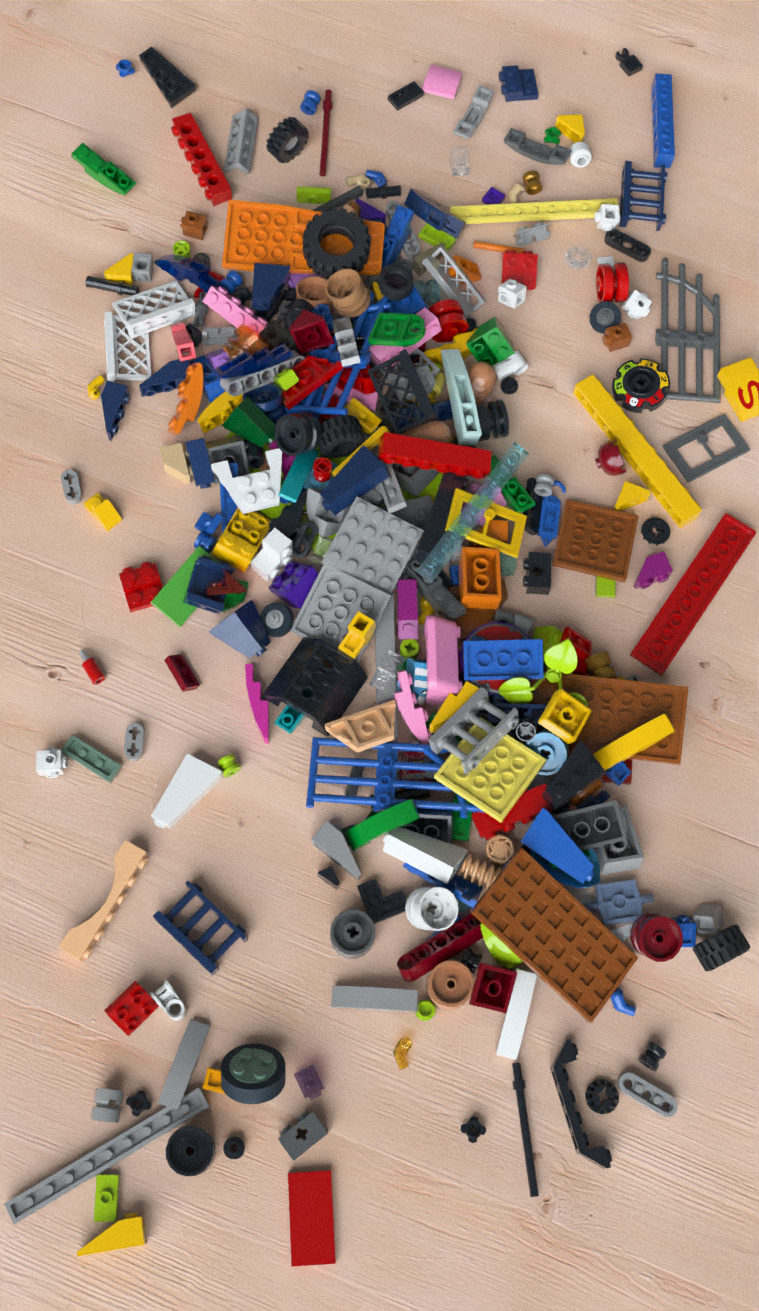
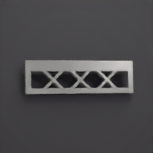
(244, 140)
(448, 284)

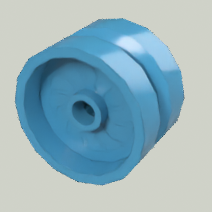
(558, 750)

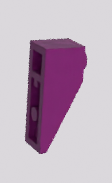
(407, 609)

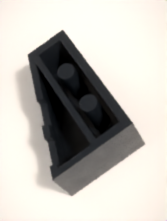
(574, 776)

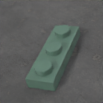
(91, 759)

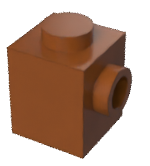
(194, 225)
(617, 337)

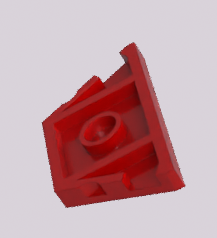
(311, 375)

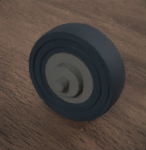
(604, 315)

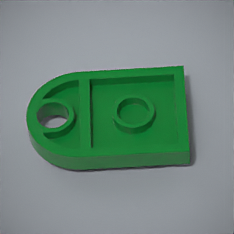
(397, 330)

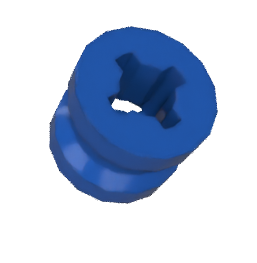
(205, 542)

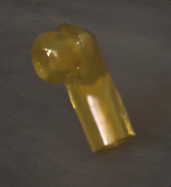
(400, 1052)

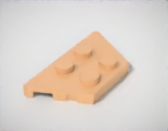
(366, 727)

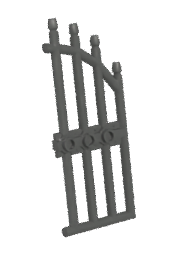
(689, 339)

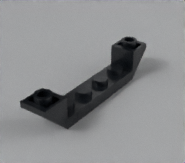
(597, 1155)

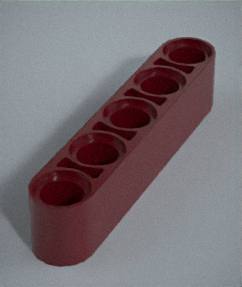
(440, 948)

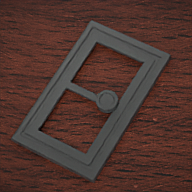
(700, 434)

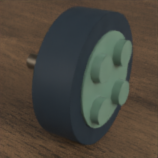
(253, 1073)

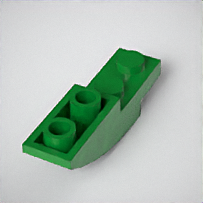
(101, 171)
(514, 492)

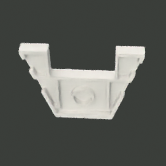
(253, 490)

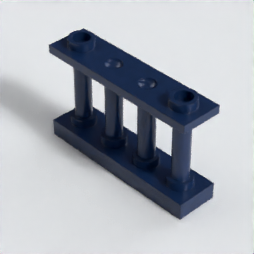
(627, 201)
(180, 934)

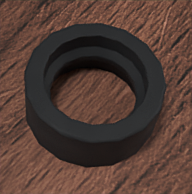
(394, 293)

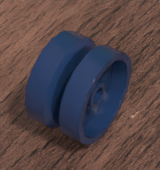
(269, 400)

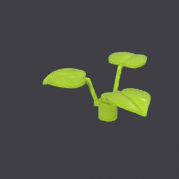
(559, 659)

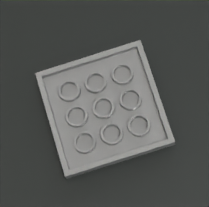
(373, 546)
(333, 605)

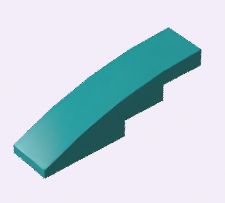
(297, 475)

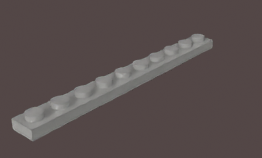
(105, 1157)

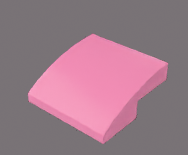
(442, 81)

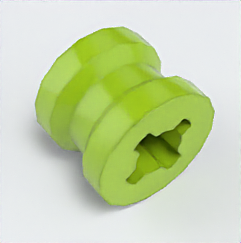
(183, 247)
(409, 653)
(229, 765)

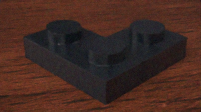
(378, 907)

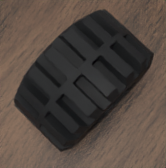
(341, 436)
(721, 948)

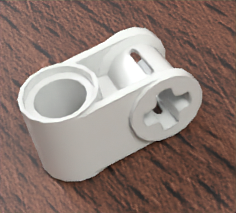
(167, 998)

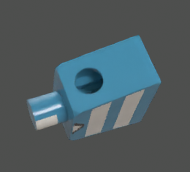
(418, 672)

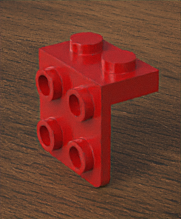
(520, 268)

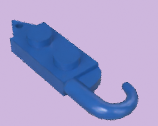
(550, 516)

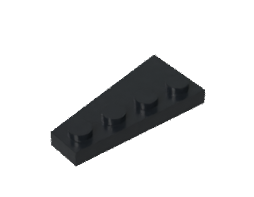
(168, 79)

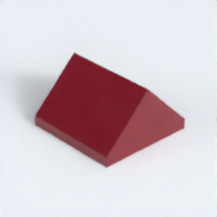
(310, 332)

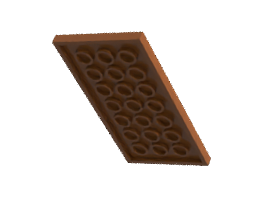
(620, 708)

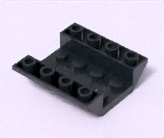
(331, 688)

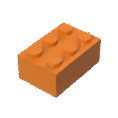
(479, 578)

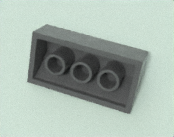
(594, 825)

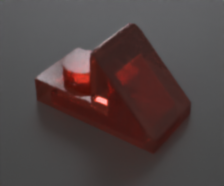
(230, 585)

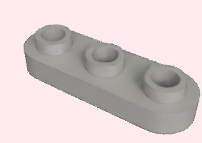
(656, 1097)

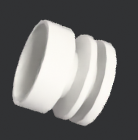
(441, 911)

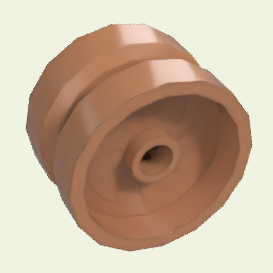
(446, 997)

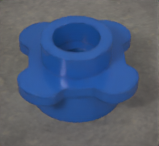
(125, 68)

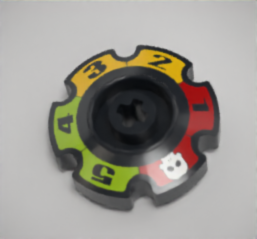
(640, 385)

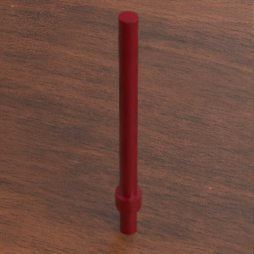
(327, 107)

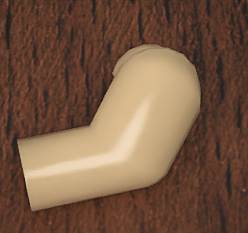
(359, 180)

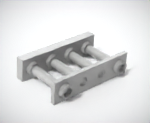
(465, 715)

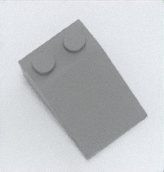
(624, 854)

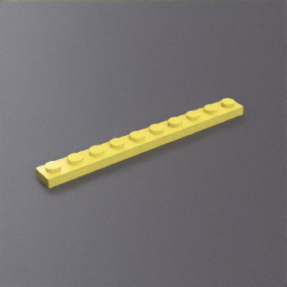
(529, 211)

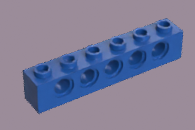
(662, 120)

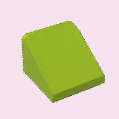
(286, 379)

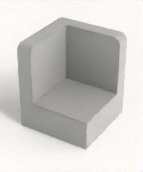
(708, 919)

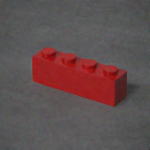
(523, 811)

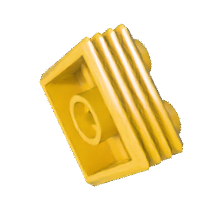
(576, 716)

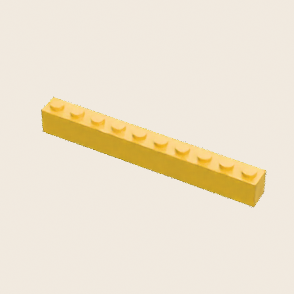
(637, 451)

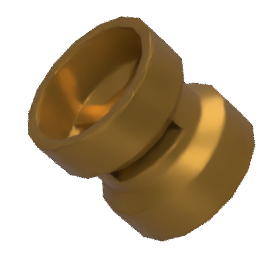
(532, 183)

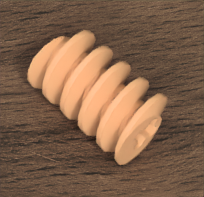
(479, 872)

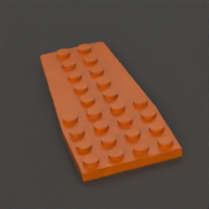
(275, 237)

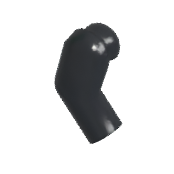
(196, 334)

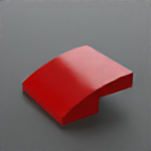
(582, 646)

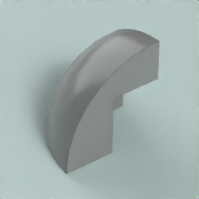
(326, 521)

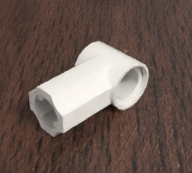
(512, 365)

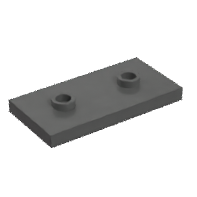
(416, 512)

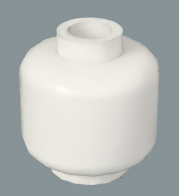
(580, 154)

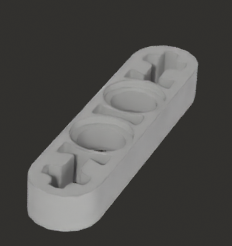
(412, 241)

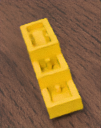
(634, 741)

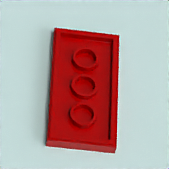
(311, 1218)

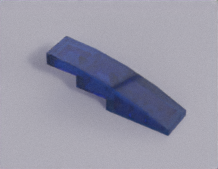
(247, 364)

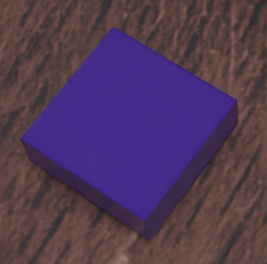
(493, 197)

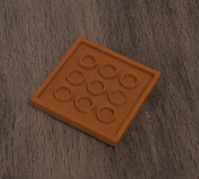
(595, 541)

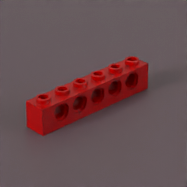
(201, 159)

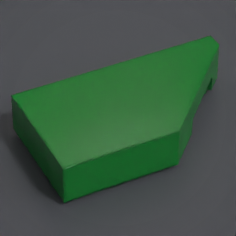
(233, 599)

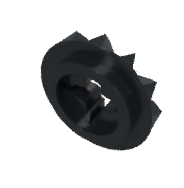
(660, 526)
(594, 1102)

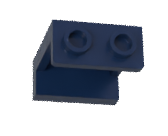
(204, 573)

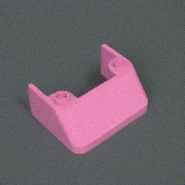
(441, 659)

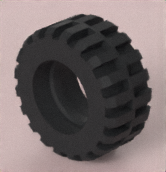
(336, 223)

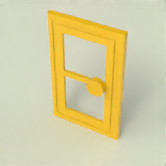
(494, 509)

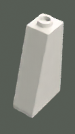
(185, 790)
(425, 853)

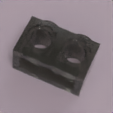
(280, 335)

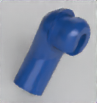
(620, 1004)

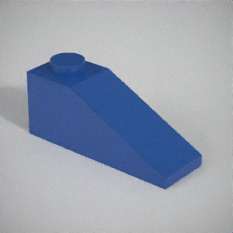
(211, 379)

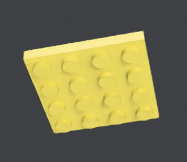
(498, 777)

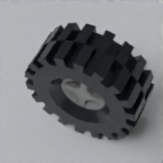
(287, 140)

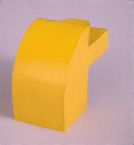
(359, 634)

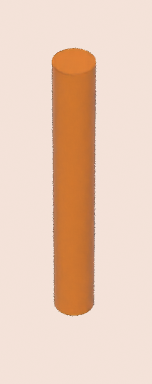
(495, 247)

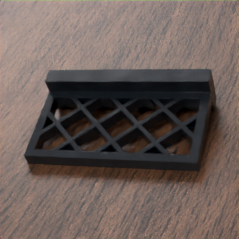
(416, 385)

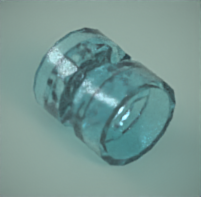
(431, 286)

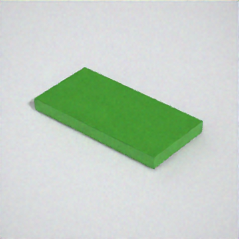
(171, 596)

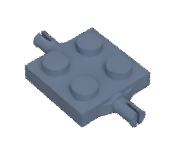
(618, 902)

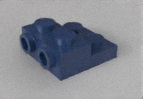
(518, 84)

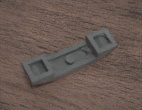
(536, 151)

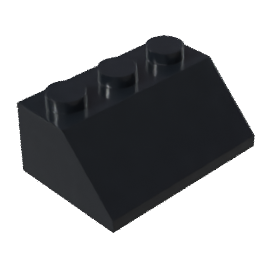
(434, 824)

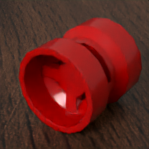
(322, 469)

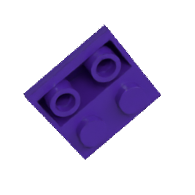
(294, 583)

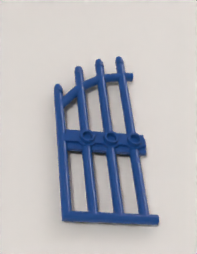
(334, 356)
(385, 777)

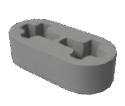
(75, 486)
(129, 742)

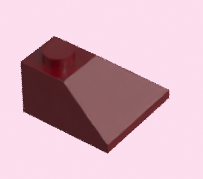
(493, 987)

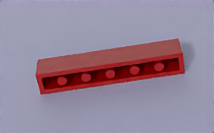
(434, 455)

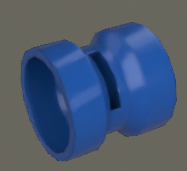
(310, 102)
(231, 281)
(324, 311)

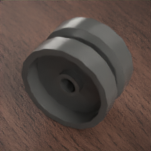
(356, 922)

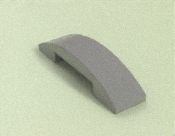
(475, 113)

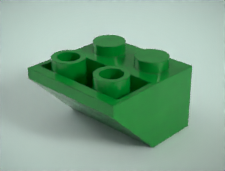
(490, 343)

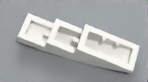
(517, 1014)

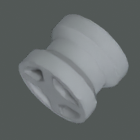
(544, 485)

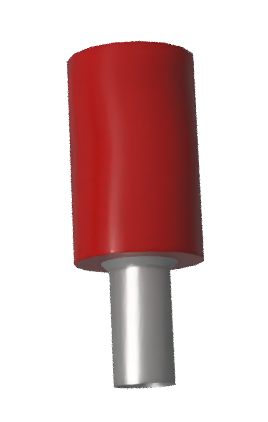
(92, 668)

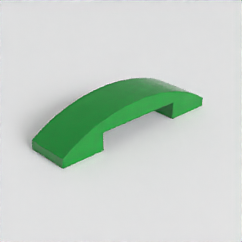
(382, 823)

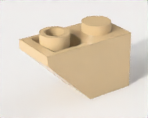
(174, 462)

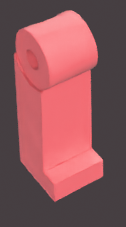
(182, 342)

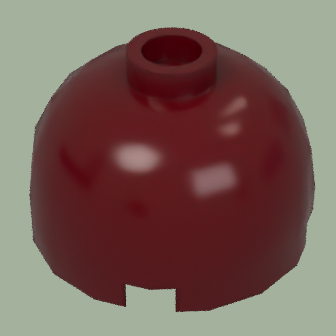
(610, 458)

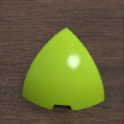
(499, 950)

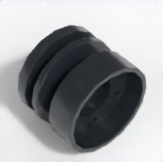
(493, 419)

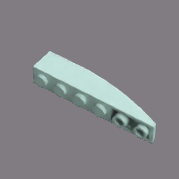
(461, 398)

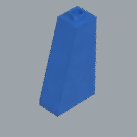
(555, 845)

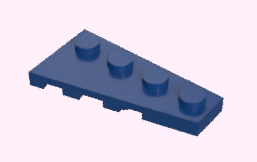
(462, 889)

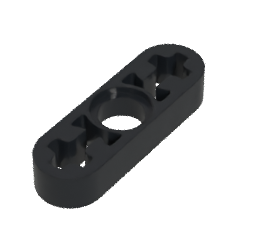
(618, 235)

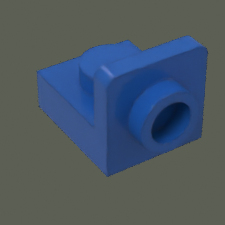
(208, 523)
(688, 930)

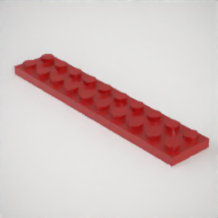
(693, 594)

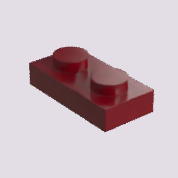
(182, 672)

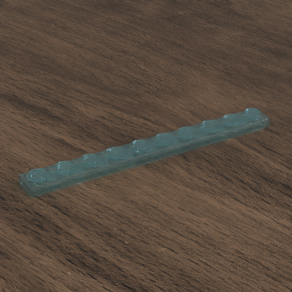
(472, 513)

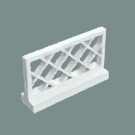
(158, 317)
(111, 351)

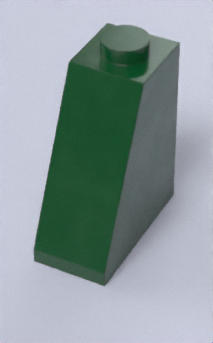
(250, 424)

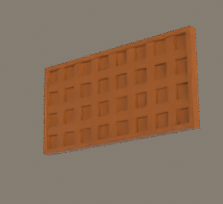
(554, 935)

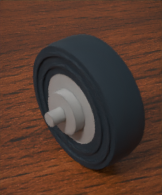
(277, 619)

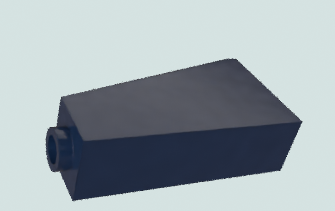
(355, 479)

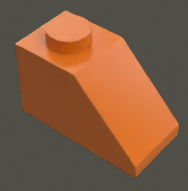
(469, 268)

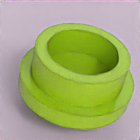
(426, 1010)

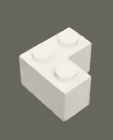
(274, 555)

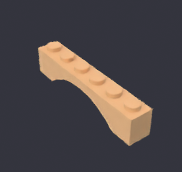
(81, 938)

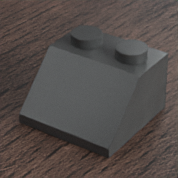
(230, 450)

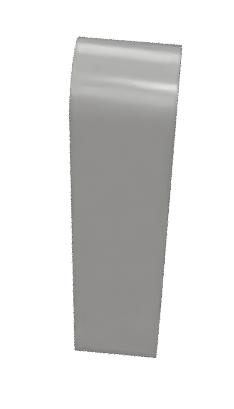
(258, 379)

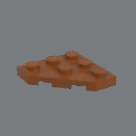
(474, 616)

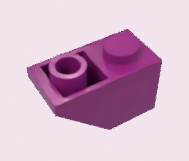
(654, 569)

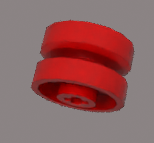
(612, 282)
(450, 319)

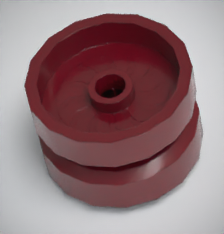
(656, 937)

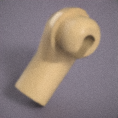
(513, 192)

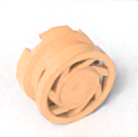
(499, 850)

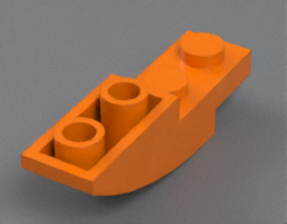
(191, 392)

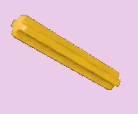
(370, 443)

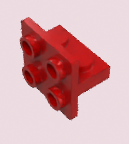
(131, 1008)

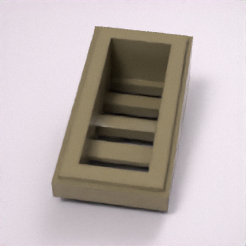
(418, 266)

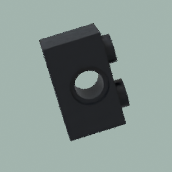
(537, 562)

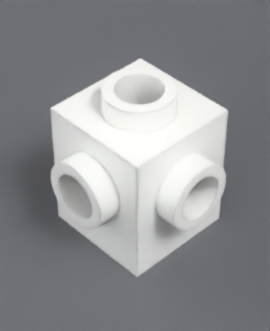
(607, 217)
(512, 293)
(637, 305)
(51, 762)

